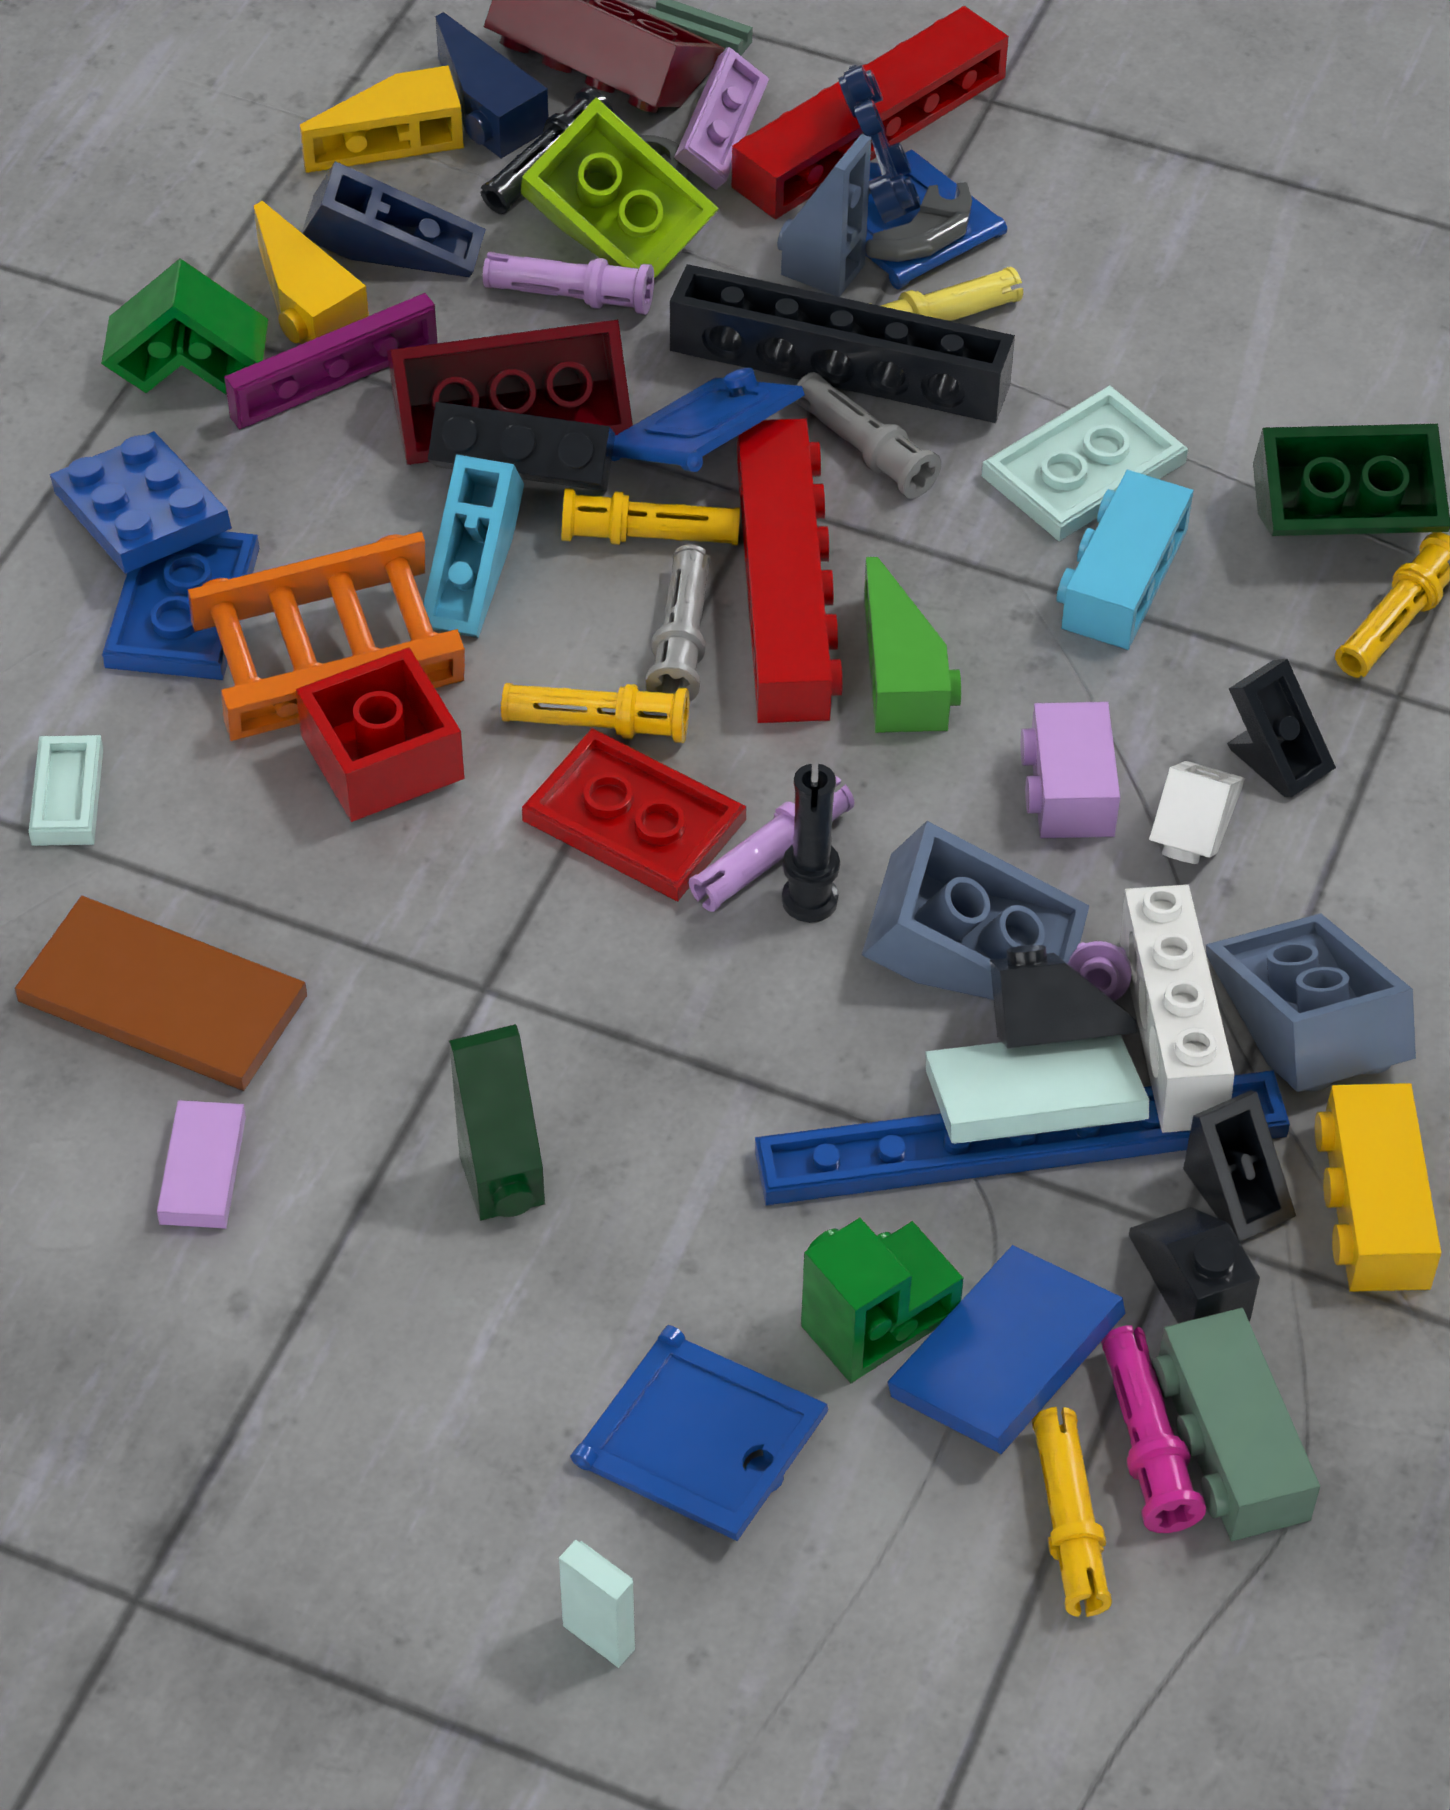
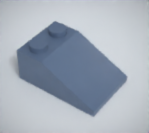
(957, 908)
(1316, 1002)

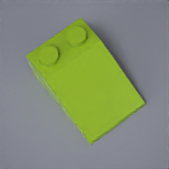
(616, 193)

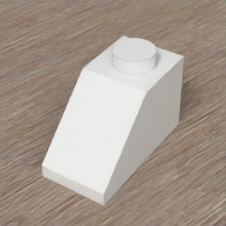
(1195, 811)

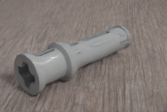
(883, 446)
(679, 642)

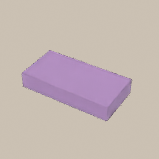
(201, 1164)

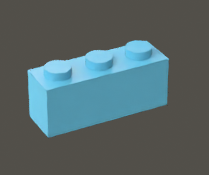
(1124, 558)

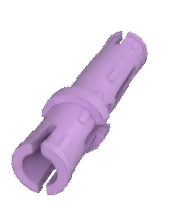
(756, 854)

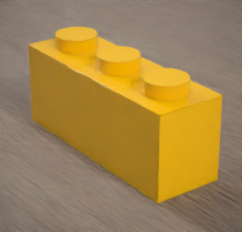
(1378, 1188)

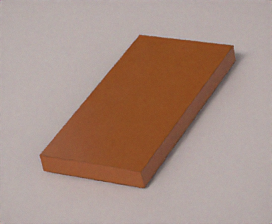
(162, 992)

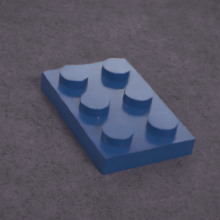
(140, 501)

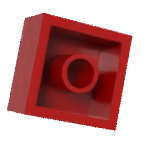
(380, 734)

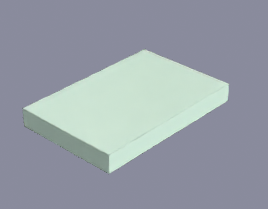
(1072, 461)
(1035, 1088)

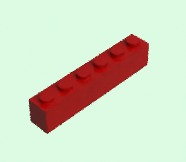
(918, 85)
(785, 574)

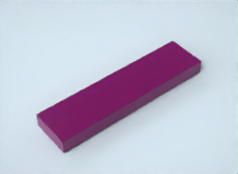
(328, 361)

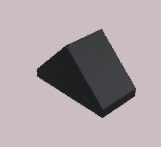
(1237, 1166)

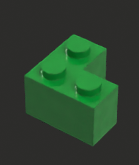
(185, 323)
(874, 1293)

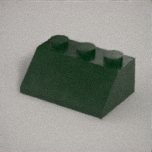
(1351, 480)

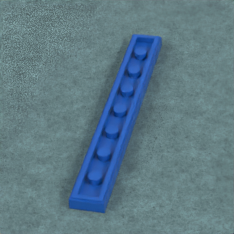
(921, 1153)

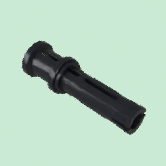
(505, 187)
(811, 860)

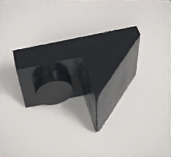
(1281, 731)

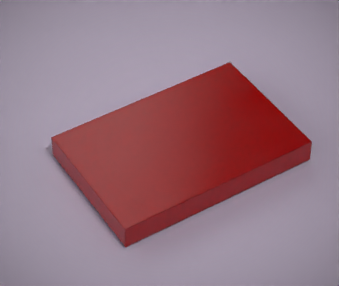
(634, 814)

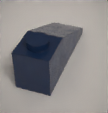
(497, 99)
(389, 227)

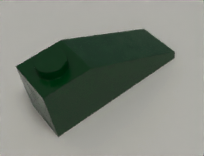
(496, 1123)

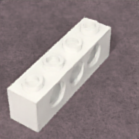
(1175, 1004)

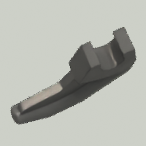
(932, 229)

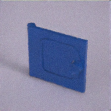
(981, 226)
(704, 420)
(689, 1426)

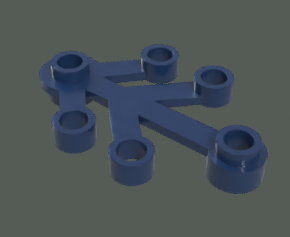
(890, 192)

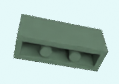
(1236, 1425)

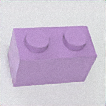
(1073, 770)

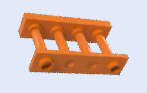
(271, 703)

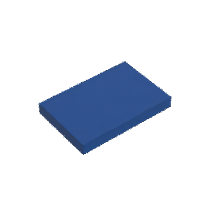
(153, 612)
(1006, 1348)

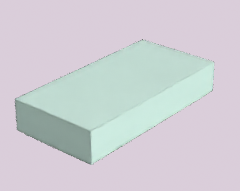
(66, 790)
(597, 1602)

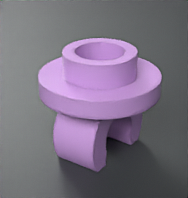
(1103, 966)

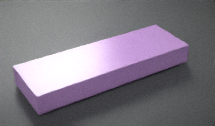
(721, 117)

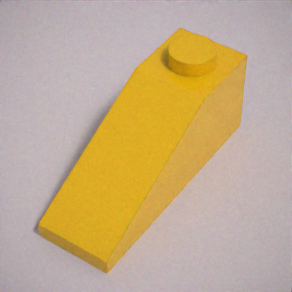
(388, 121)
(306, 283)

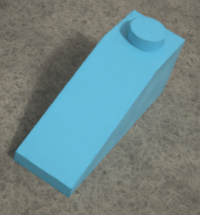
(472, 543)

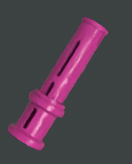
(1156, 1453)

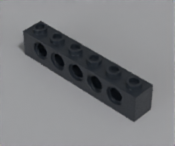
(843, 340)

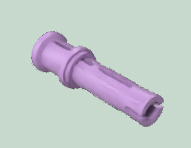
(593, 282)

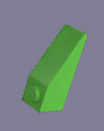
(906, 659)

